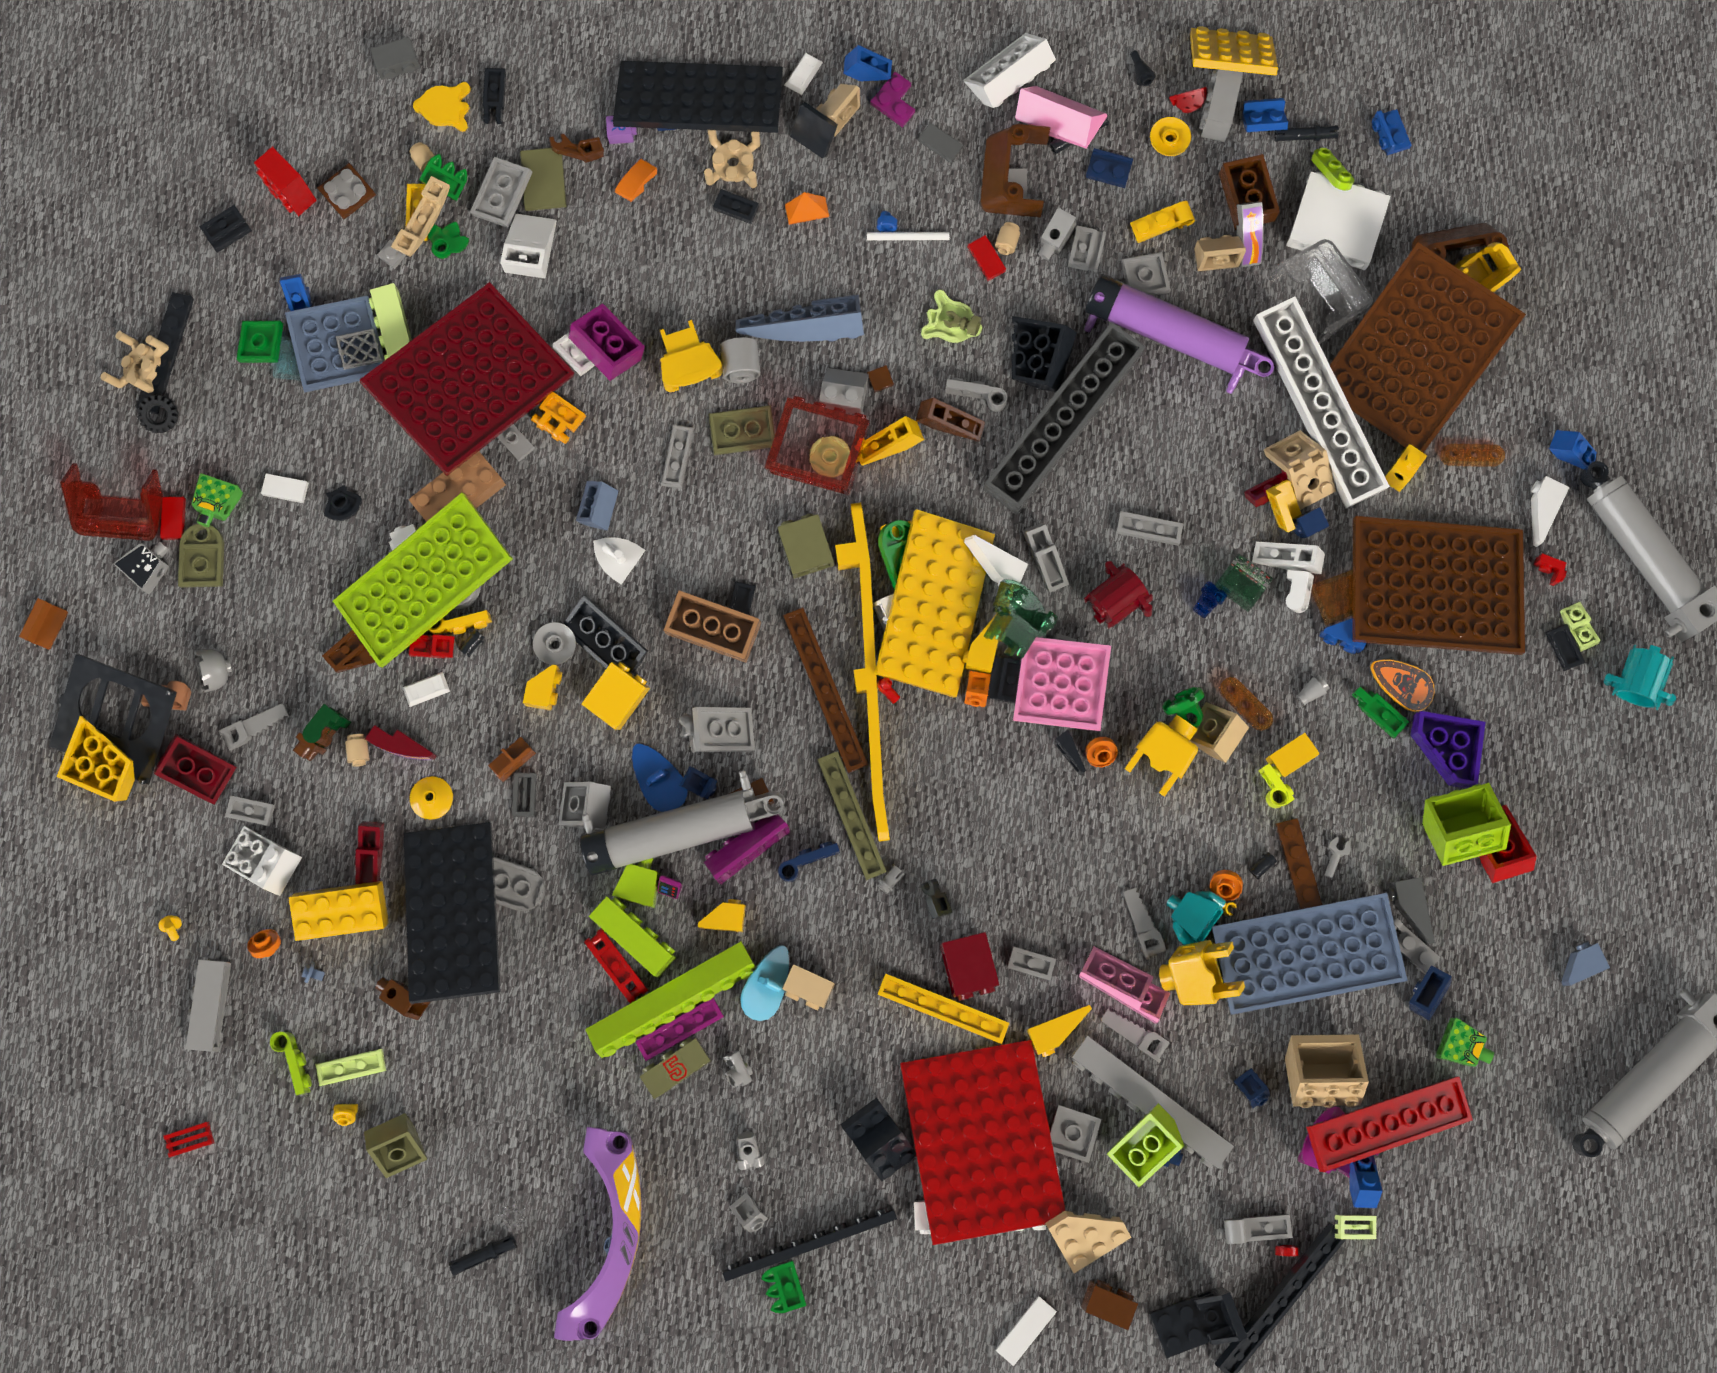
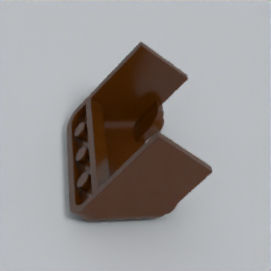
(997, 193)
(1460, 238)

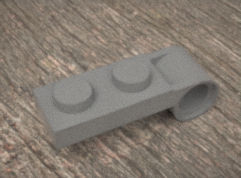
(977, 390)
(1257, 1228)

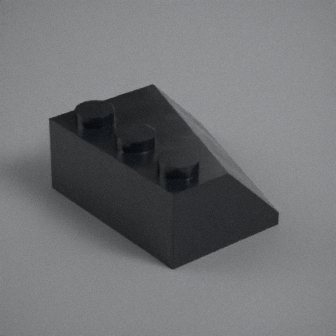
(1040, 352)

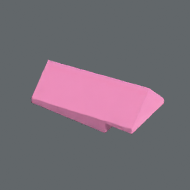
(1065, 117)
(1125, 984)

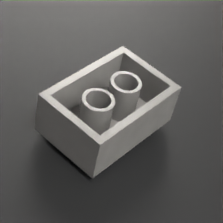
(1220, 104)

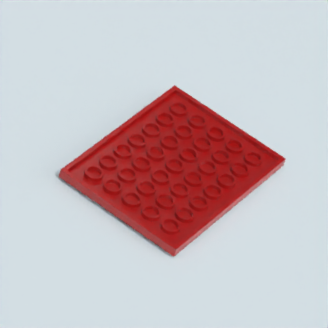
(982, 1142)

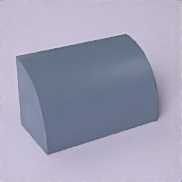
(597, 505)

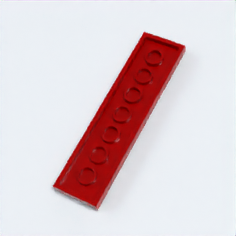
(1389, 1124)

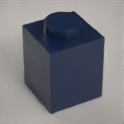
(1310, 522)

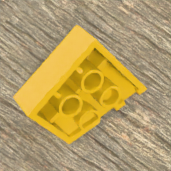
(97, 764)

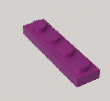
(679, 1029)

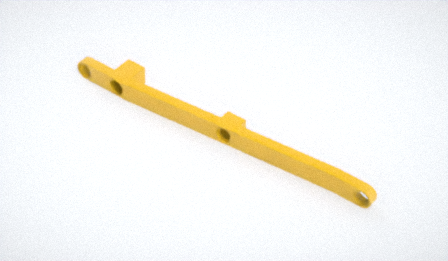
(855, 556)

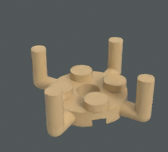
(729, 150)
(141, 357)

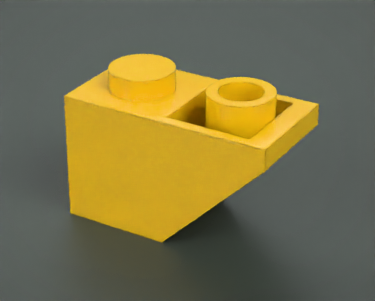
(541, 689)

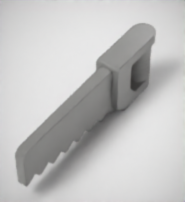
(252, 726)
(1143, 924)
(1135, 1035)

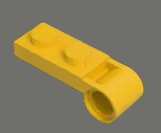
(1162, 221)
(460, 624)

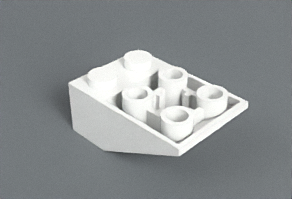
(528, 246)
(261, 861)

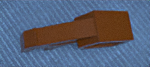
(576, 151)

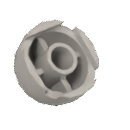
(212, 669)

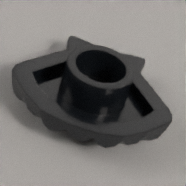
(342, 504)

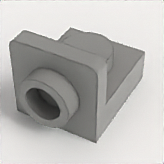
(748, 1213)

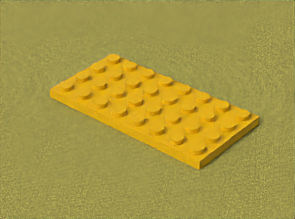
(933, 605)

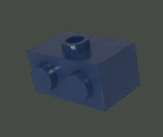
(1430, 992)

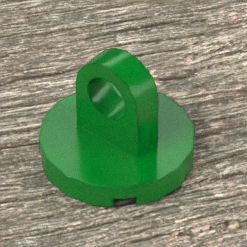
(1185, 703)

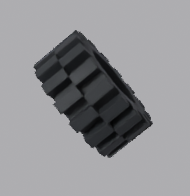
(144, 414)

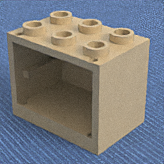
(1326, 1070)

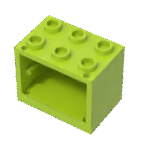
(1466, 824)

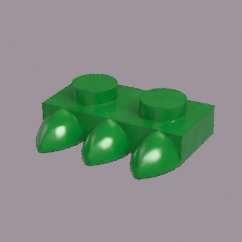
(445, 175)
(786, 1287)

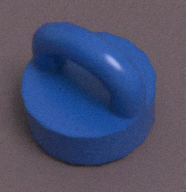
(886, 222)

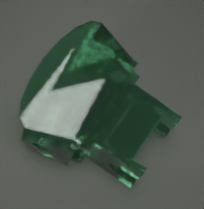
(1018, 618)

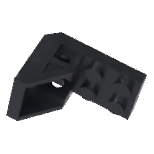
(1198, 1321)

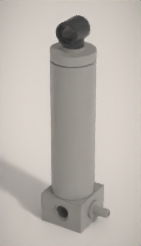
(1652, 552)
(1653, 1076)

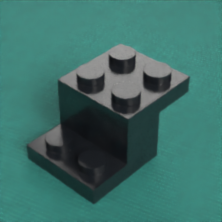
(879, 1139)

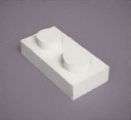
(572, 355)

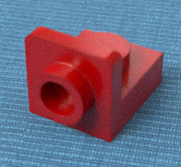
(1551, 565)

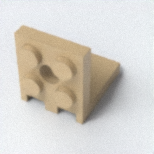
(1303, 461)

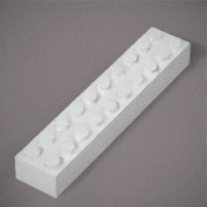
(1320, 401)

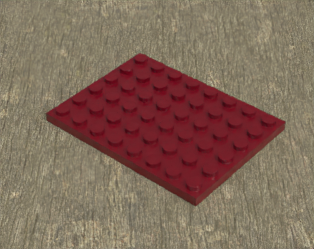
(467, 378)

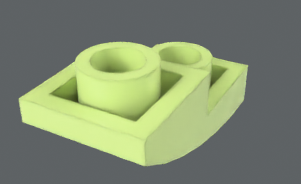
(1578, 623)

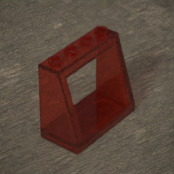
(841, 486)

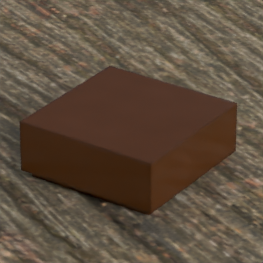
(880, 378)

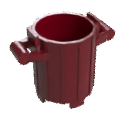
(1119, 596)

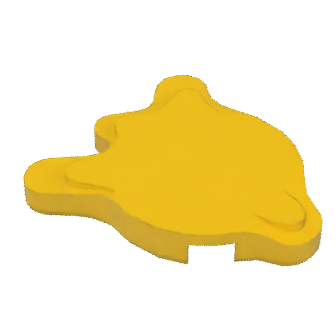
(444, 106)

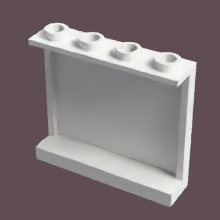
(1344, 217)

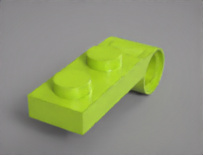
(295, 1061)

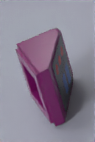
(669, 887)

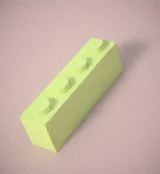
(390, 318)

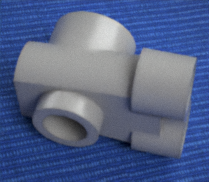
(739, 1071)
(748, 1151)

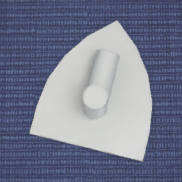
(617, 556)

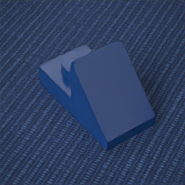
(295, 292)

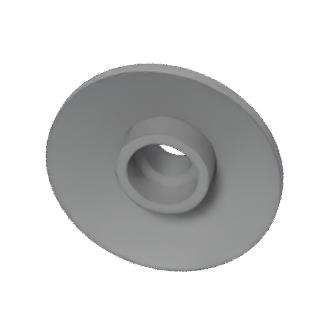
(546, 636)

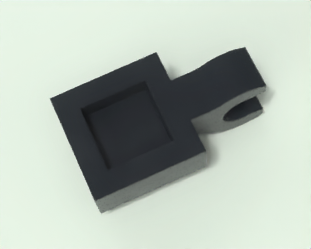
(937, 901)

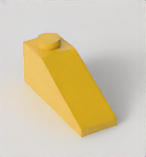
(891, 440)
(981, 653)
(1053, 1032)

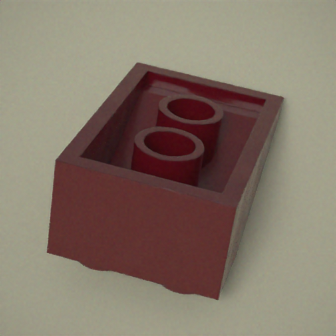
(194, 769)

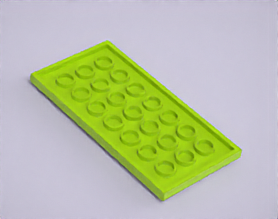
(422, 580)

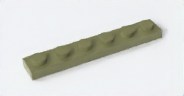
(852, 816)

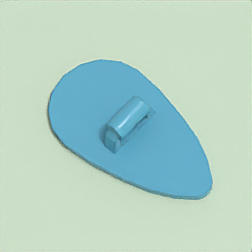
(764, 986)

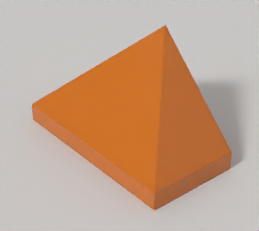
(806, 208)

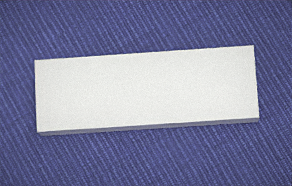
(1025, 1330)

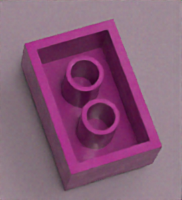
(606, 341)

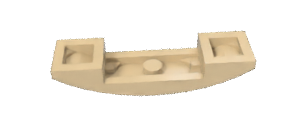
(423, 218)

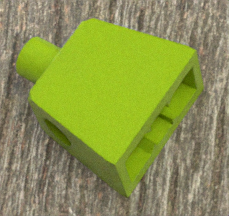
(638, 884)

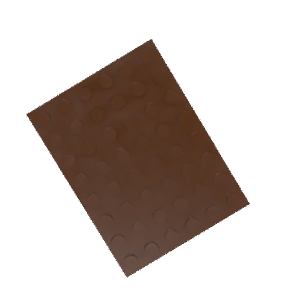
(1422, 348)
(1438, 585)

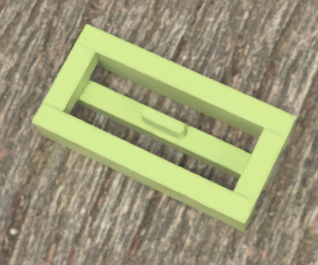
(1341, 1226)

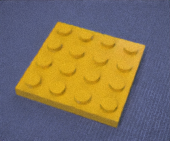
(1233, 51)

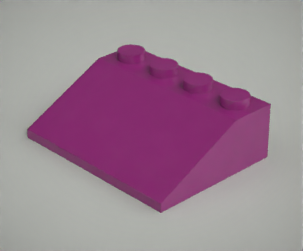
(745, 848)

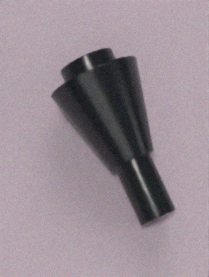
(1143, 72)

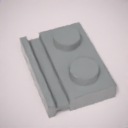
(1086, 249)

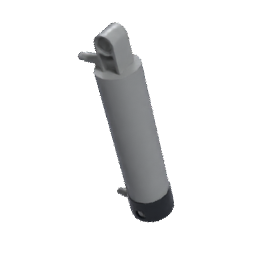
(675, 829)

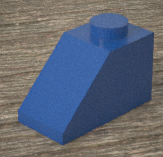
(867, 65)

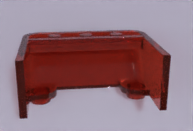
(112, 516)

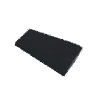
(1068, 749)

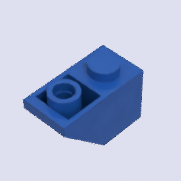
(1572, 448)
(1343, 632)
(1365, 1183)

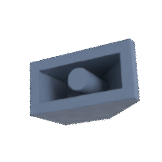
(1584, 963)

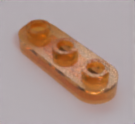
(1464, 458)
(1242, 694)

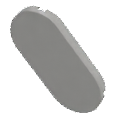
(517, 886)

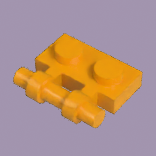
(562, 412)

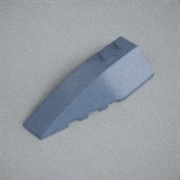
(822, 321)

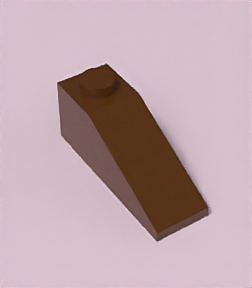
(949, 419)

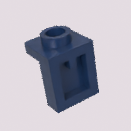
(1252, 1088)

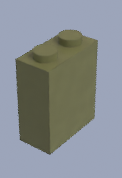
(805, 545)

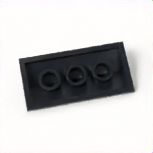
(603, 636)

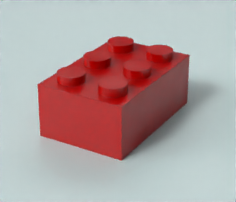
(284, 182)

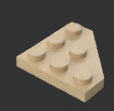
(1086, 1237)

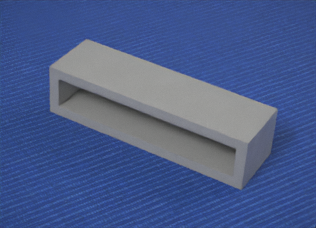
(208, 1005)

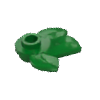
(447, 237)

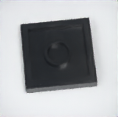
(813, 130)

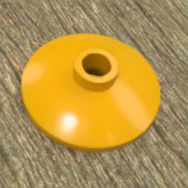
(1172, 128)
(441, 799)

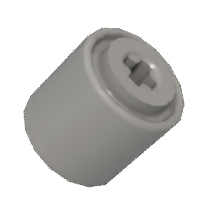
(740, 360)

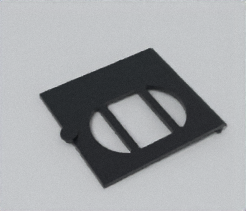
(142, 750)

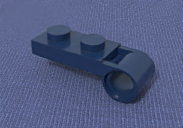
(808, 856)

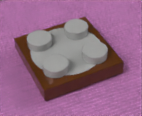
(346, 191)

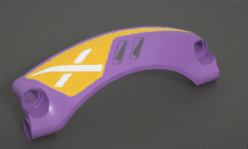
(622, 1179)

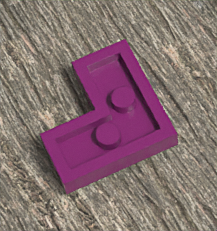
(889, 100)

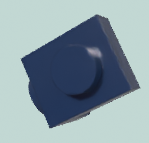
(699, 783)

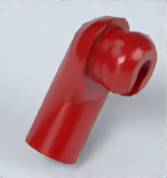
(884, 686)

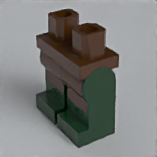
(319, 732)

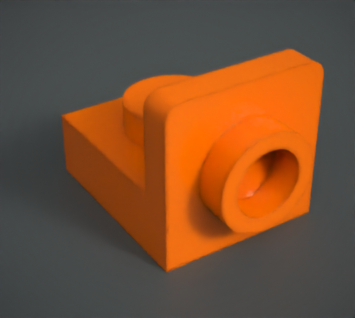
(977, 689)

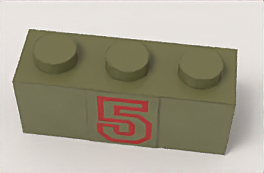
(675, 1067)

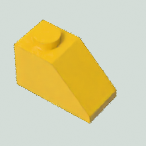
(725, 917)

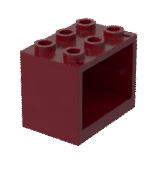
(969, 966)

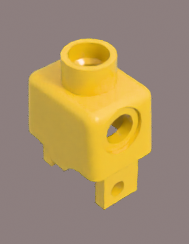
(1167, 749)
(1196, 973)

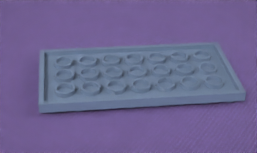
(1311, 953)

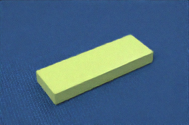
(350, 1067)

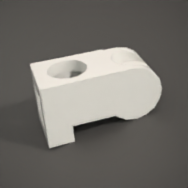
(1300, 590)

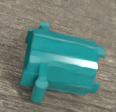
(1643, 678)

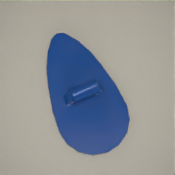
(658, 779)

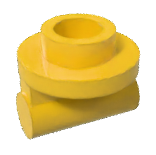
(170, 924)
(345, 1113)

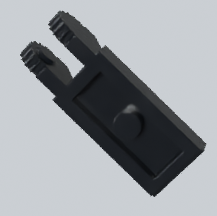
(494, 93)

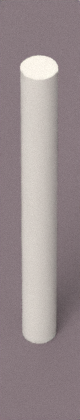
(907, 236)

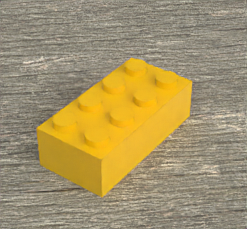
(338, 910)

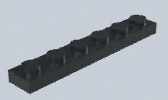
(171, 334)

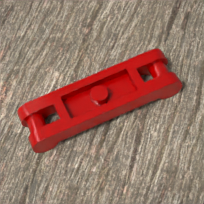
(616, 965)

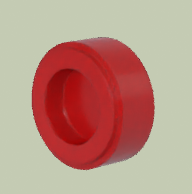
(1286, 1250)

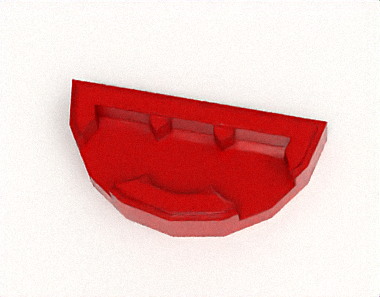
(1189, 100)

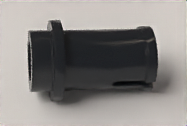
(471, 643)
(1263, 865)

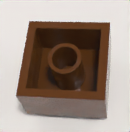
(1109, 1305)

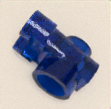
(1210, 597)

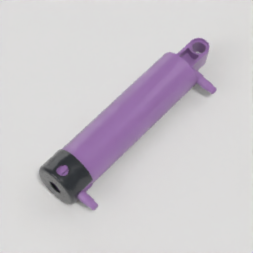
(1173, 328)

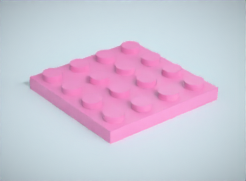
(1063, 684)

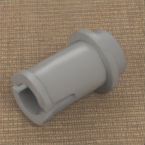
(890, 880)

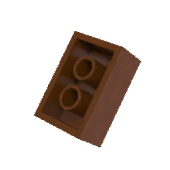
(1248, 182)

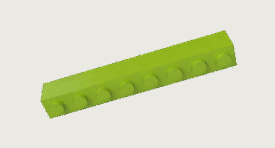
(670, 1000)

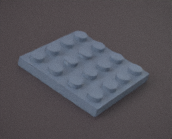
(316, 347)

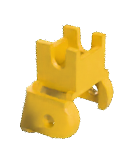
(1478, 269)
(687, 359)

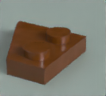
(348, 654)

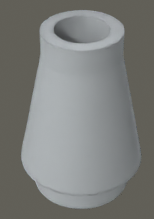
(1314, 689)

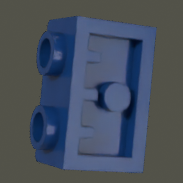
(1264, 115)
(1391, 132)

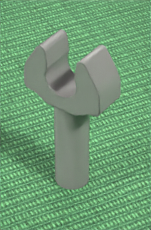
(1336, 854)

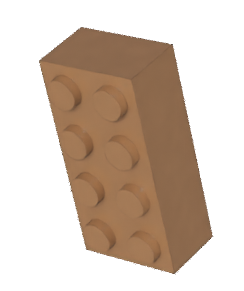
(473, 478)
(712, 626)

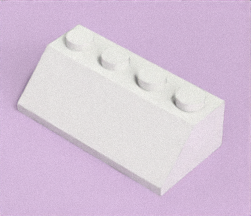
(1010, 69)

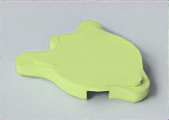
(936, 325)

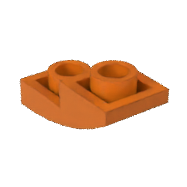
(634, 180)

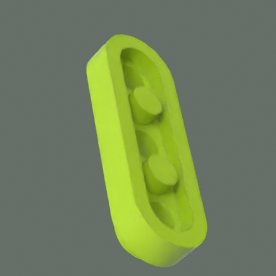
(1332, 169)

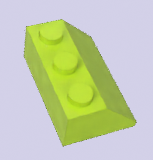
(1147, 1145)

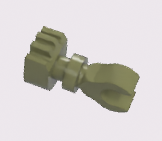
(972, 326)

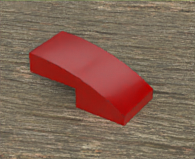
(432, 646)

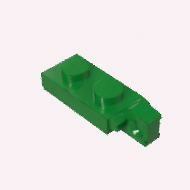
(1380, 712)

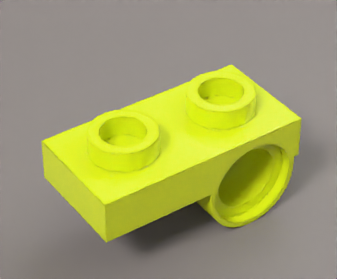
(1272, 777)

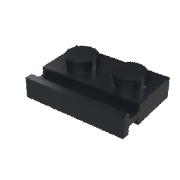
(225, 228)
(1004, 679)

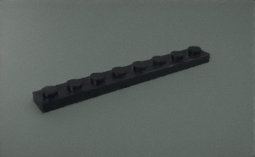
(800, 1246)
(1281, 1300)

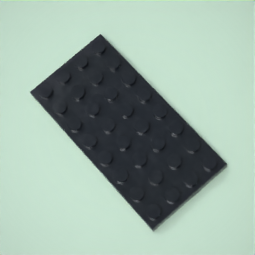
(698, 96)
(451, 913)

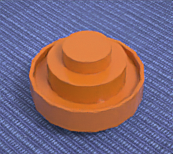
(1101, 752)
(1226, 884)
(264, 943)

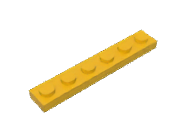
(943, 1008)

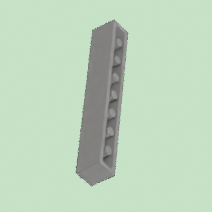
(1145, 1096)

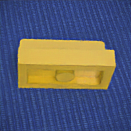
(1284, 504)
(1293, 755)

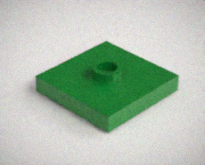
(260, 341)

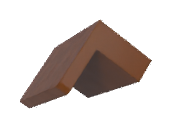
(43, 624)

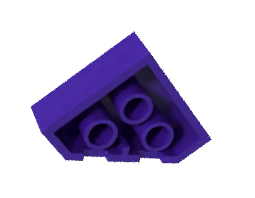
(1451, 746)

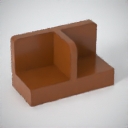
(511, 759)

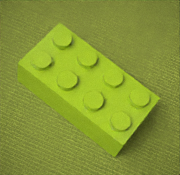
(630, 935)

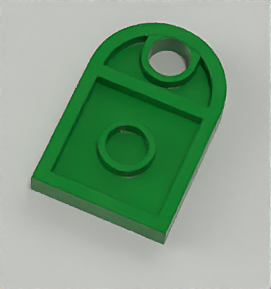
(893, 548)

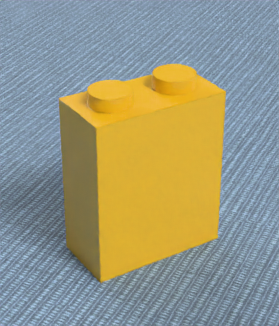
(616, 695)

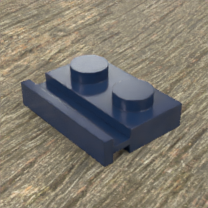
(1109, 168)

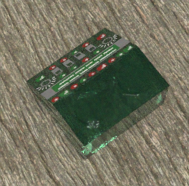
(1243, 582)

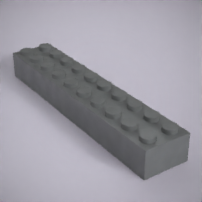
(1064, 418)

